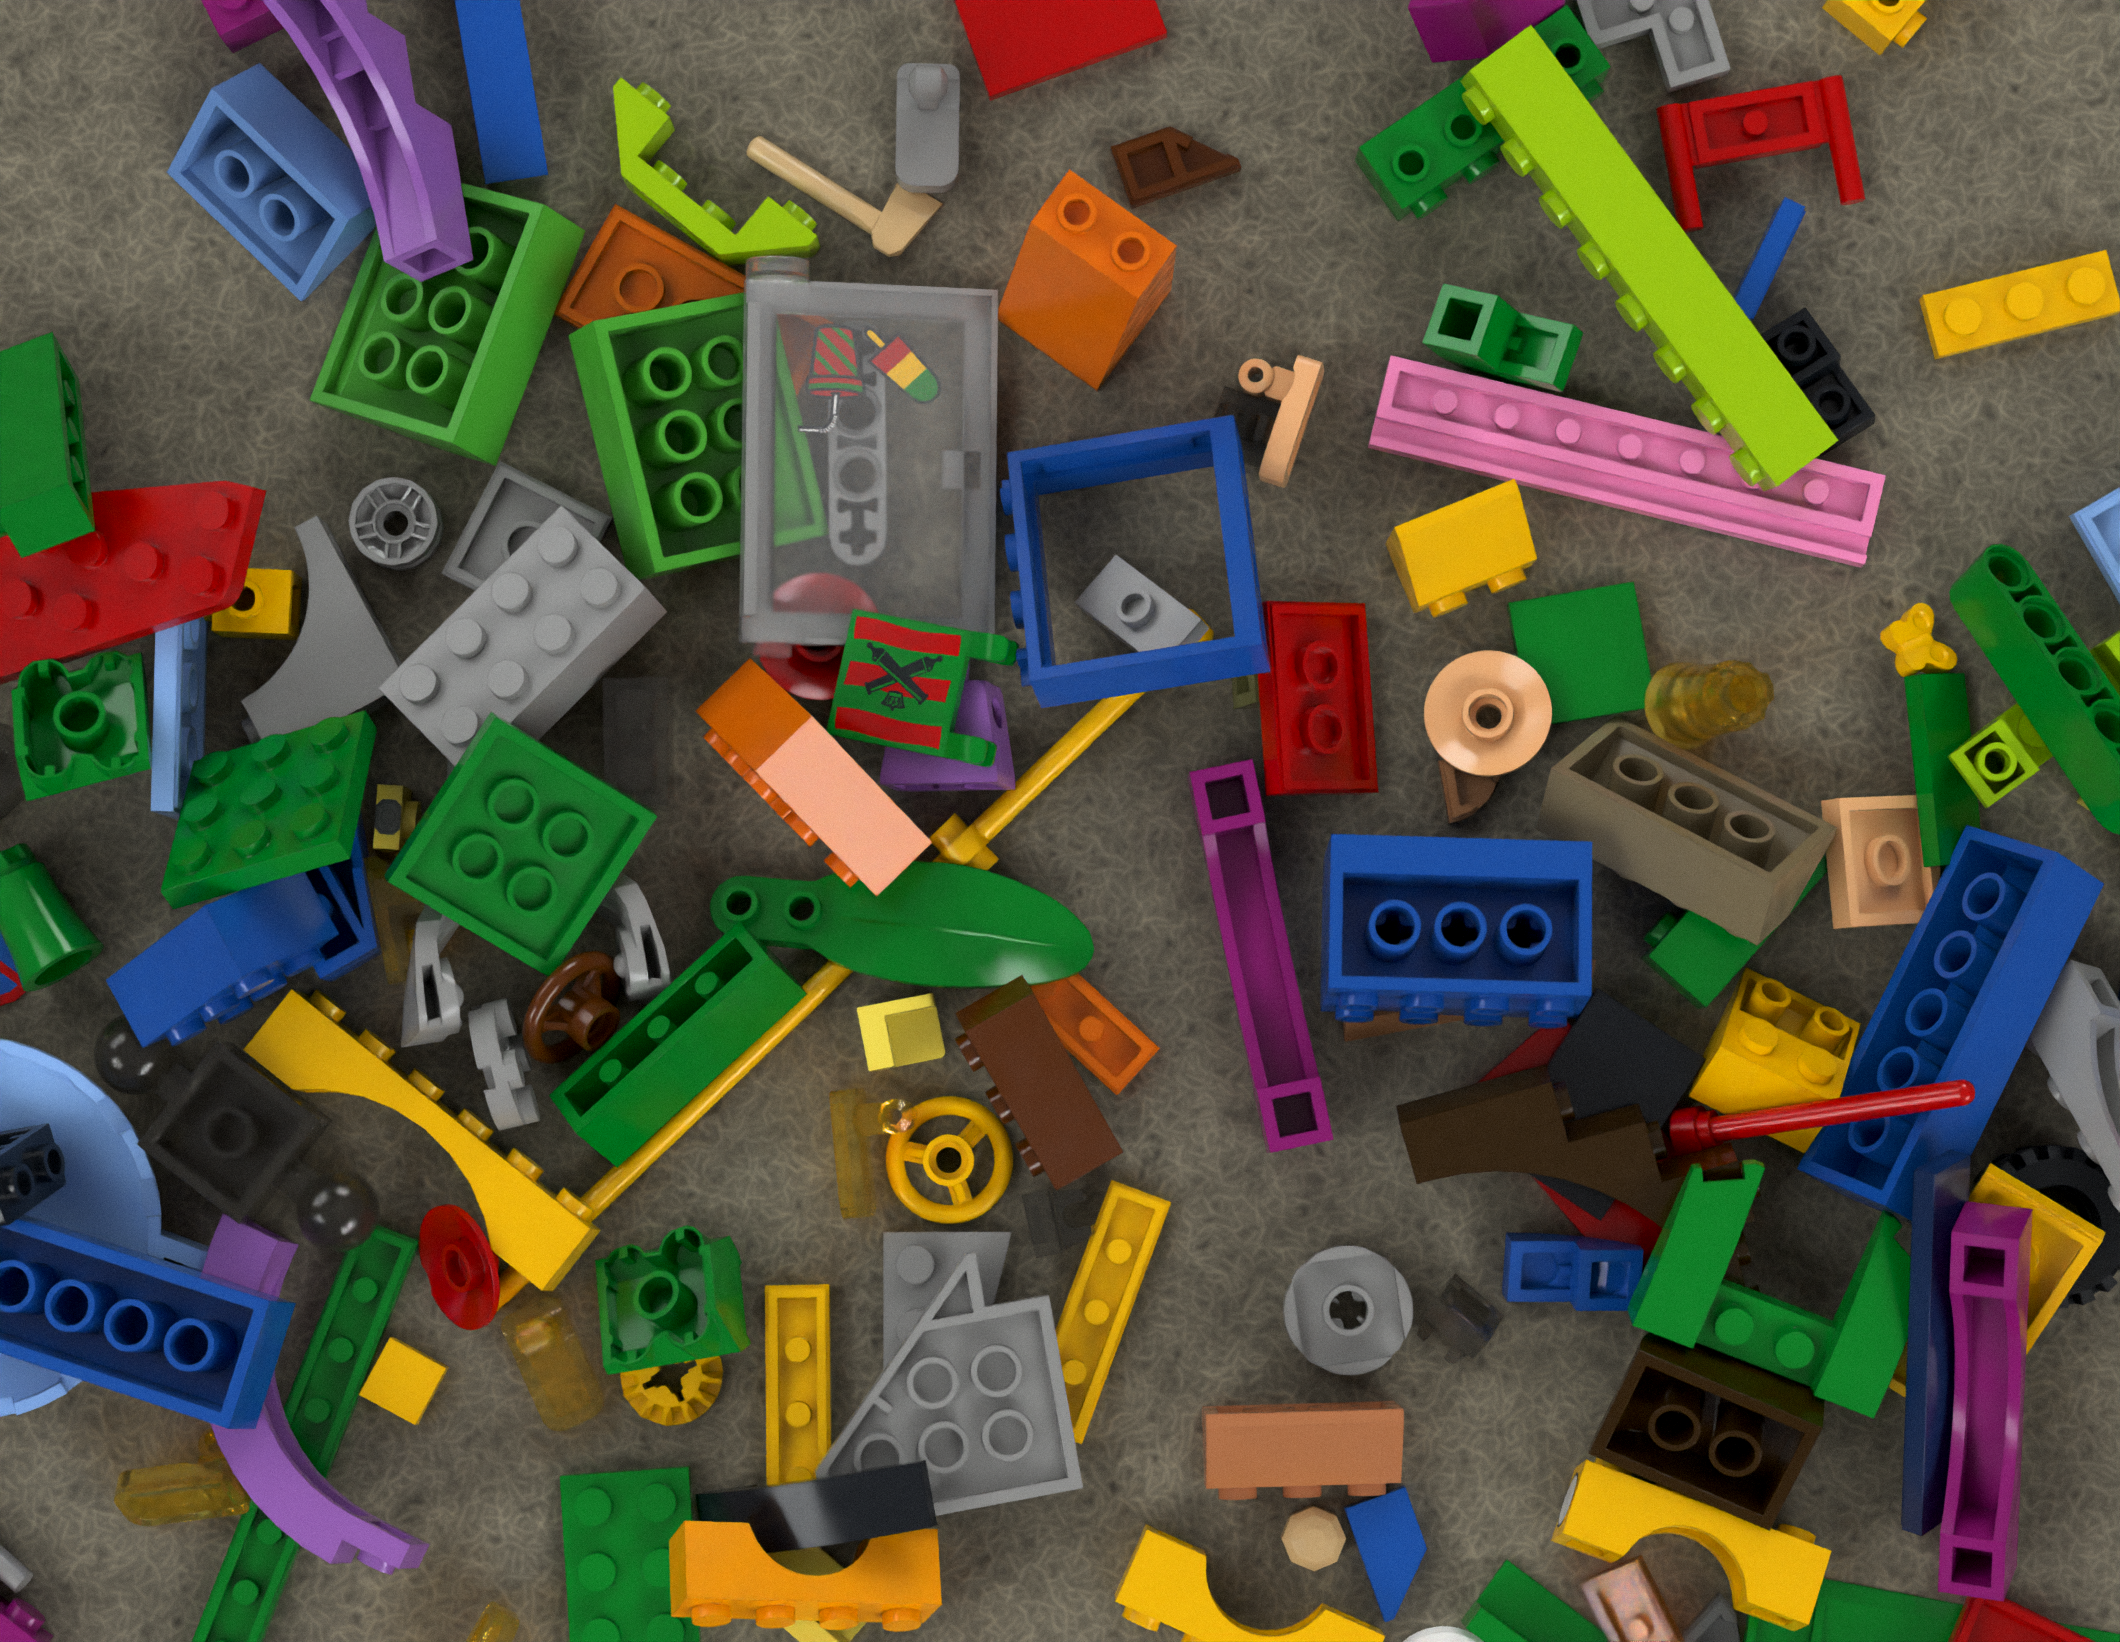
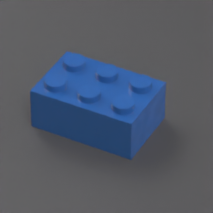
(222, 960)

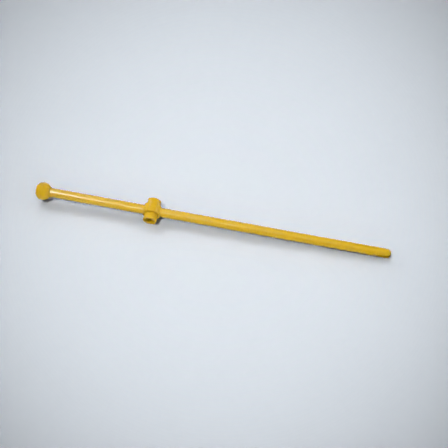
(956, 845)

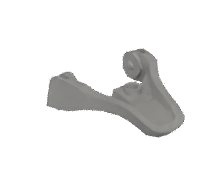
(434, 998)

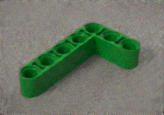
(2046, 672)

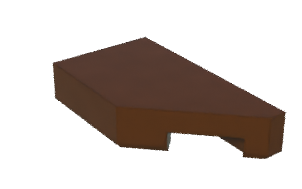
(1167, 164)

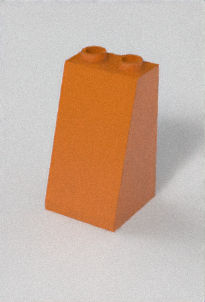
(1086, 280)

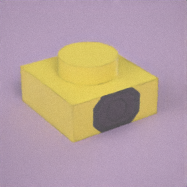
(394, 817)

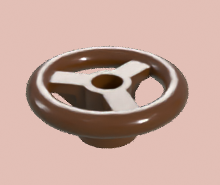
(583, 1012)

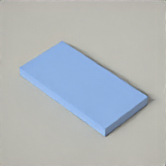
(178, 712)

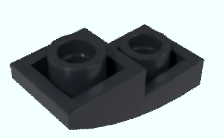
(1817, 372)

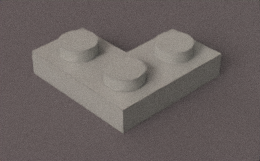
(1679, 31)

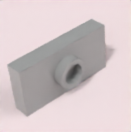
(1138, 609)

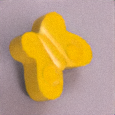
(1914, 645)

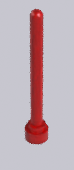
(1700, 1129)

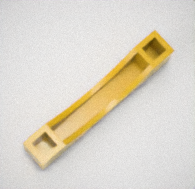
(524, 1219)

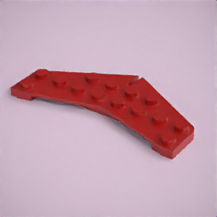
(144, 569)

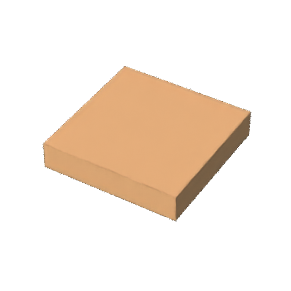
(1876, 862)

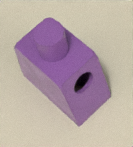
(979, 715)

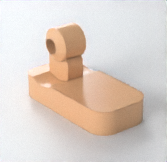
(1297, 395)

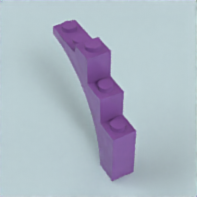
(398, 145)

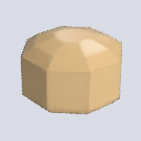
(1313, 1537)

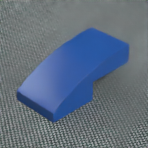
(1571, 1269)

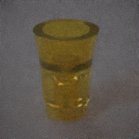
(1703, 701)

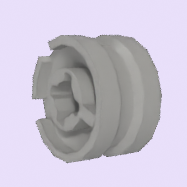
(379, 504)

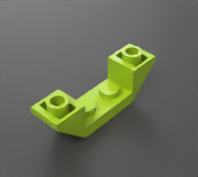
(641, 133)
(2009, 746)

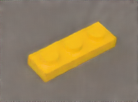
(2020, 304)

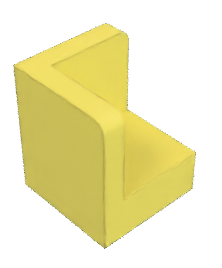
(901, 1032)

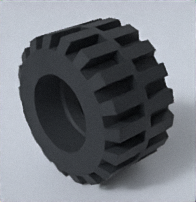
(2088, 1187)

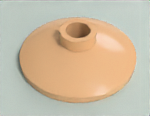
(1482, 682)

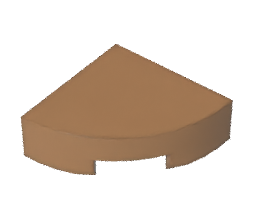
(1463, 791)

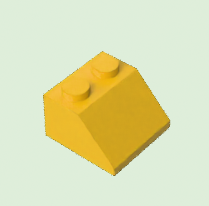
(1462, 549)

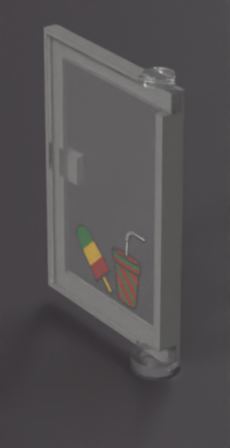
(864, 456)

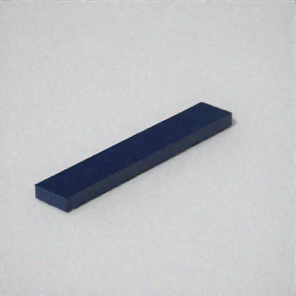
(1938, 1198)

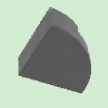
(1713, 1623)

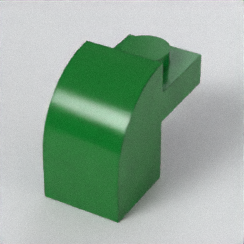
(1499, 342)

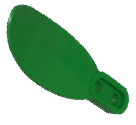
(924, 929)

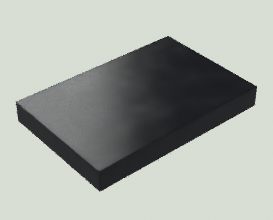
(1615, 1062)

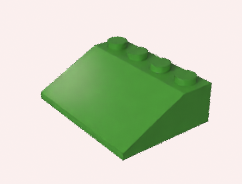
(459, 348)
(668, 429)

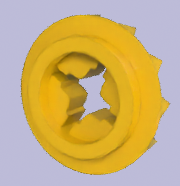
(665, 1407)

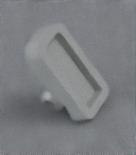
(927, 127)

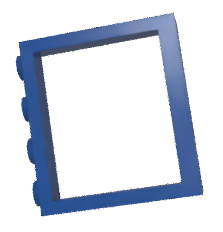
(1117, 460)

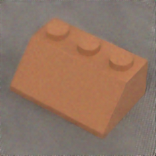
(1302, 1448)

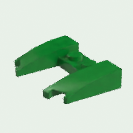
(1691, 1303)

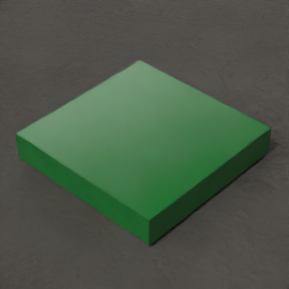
(1585, 650)

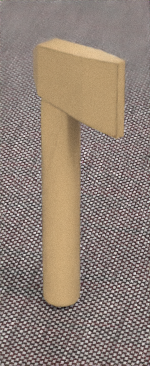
(889, 230)

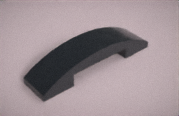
(828, 1508)

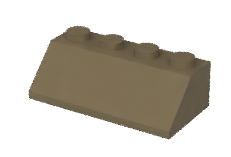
(1684, 828)

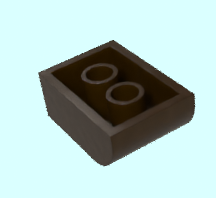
(1710, 1427)

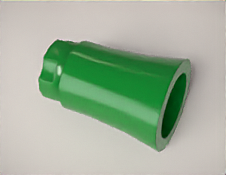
(39, 922)

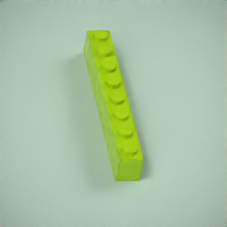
(1646, 260)

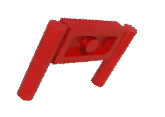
(1753, 128)

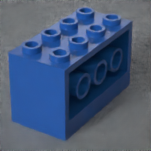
(1464, 889)

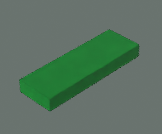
(1937, 727)

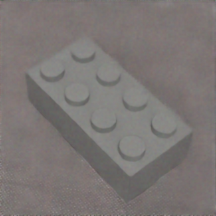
(525, 640)

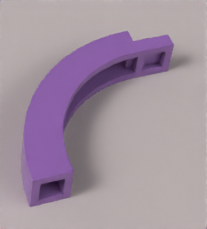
(270, 1458)

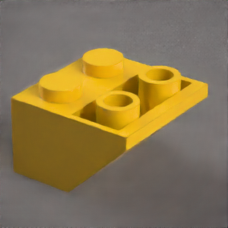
(1775, 1053)

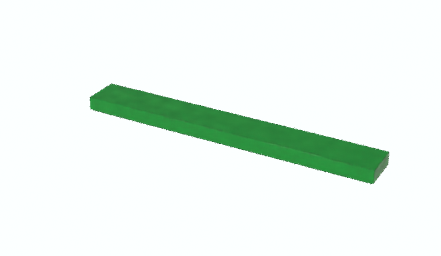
(318, 1416)

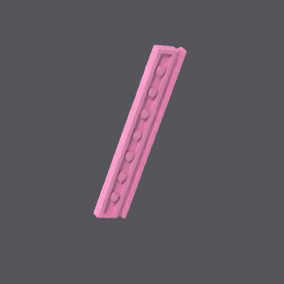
(1619, 461)

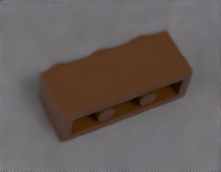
(1035, 1084)

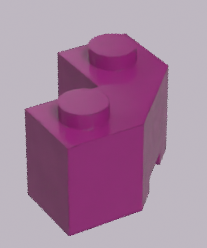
(1474, 27)

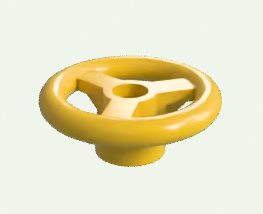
(964, 1207)

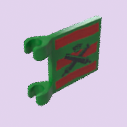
(906, 684)

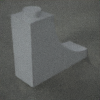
(337, 655)

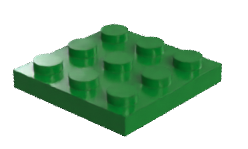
(270, 809)
(520, 845)

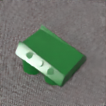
(81, 723)
(670, 1302)

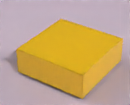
(403, 1380)

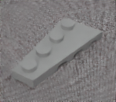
(918, 1267)

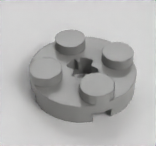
(503, 1062)
(1324, 1338)

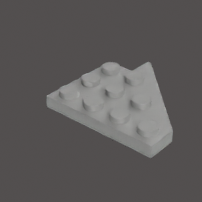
(973, 1398)

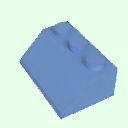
(275, 179)

